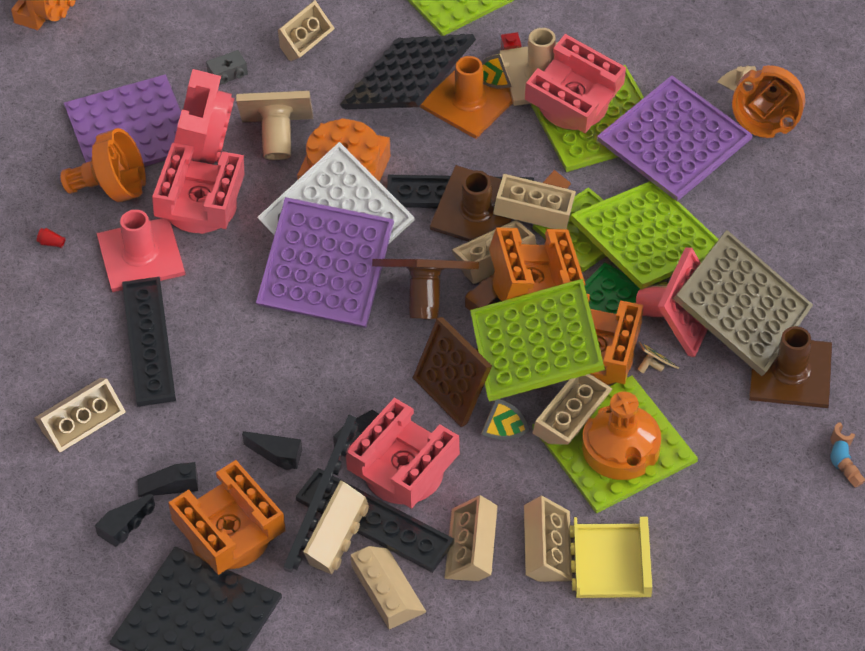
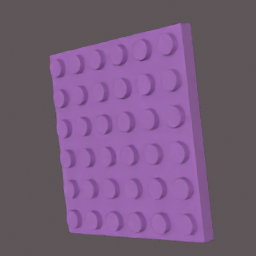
(141, 109)
(674, 138)
(325, 262)

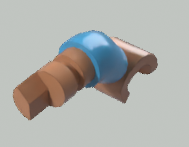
(841, 458)

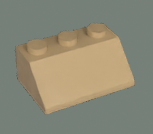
(304, 31)

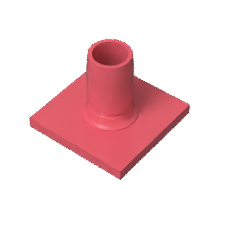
(140, 250)
(660, 303)

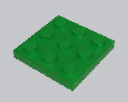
(608, 287)

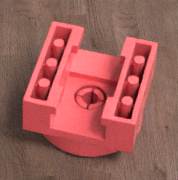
(575, 85)
(204, 117)
(198, 194)
(400, 457)

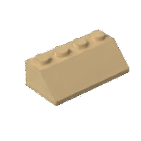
(534, 202)
(478, 251)
(570, 409)
(80, 414)
(336, 528)
(474, 535)
(547, 541)
(386, 585)

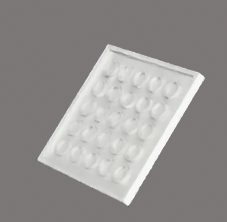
(345, 184)

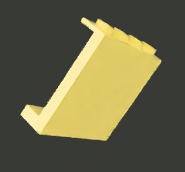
(611, 560)

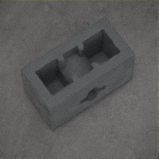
(228, 66)

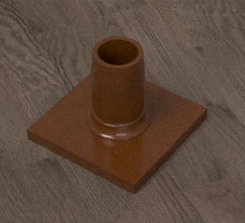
(468, 205)
(424, 282)
(452, 371)
(797, 374)

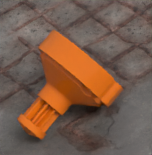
(768, 101)
(113, 166)
(621, 438)

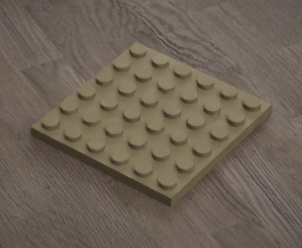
(742, 301)

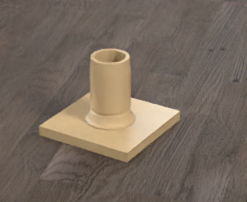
(526, 60)
(275, 113)

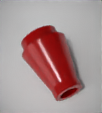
(49, 238)

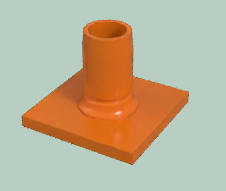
(466, 101)

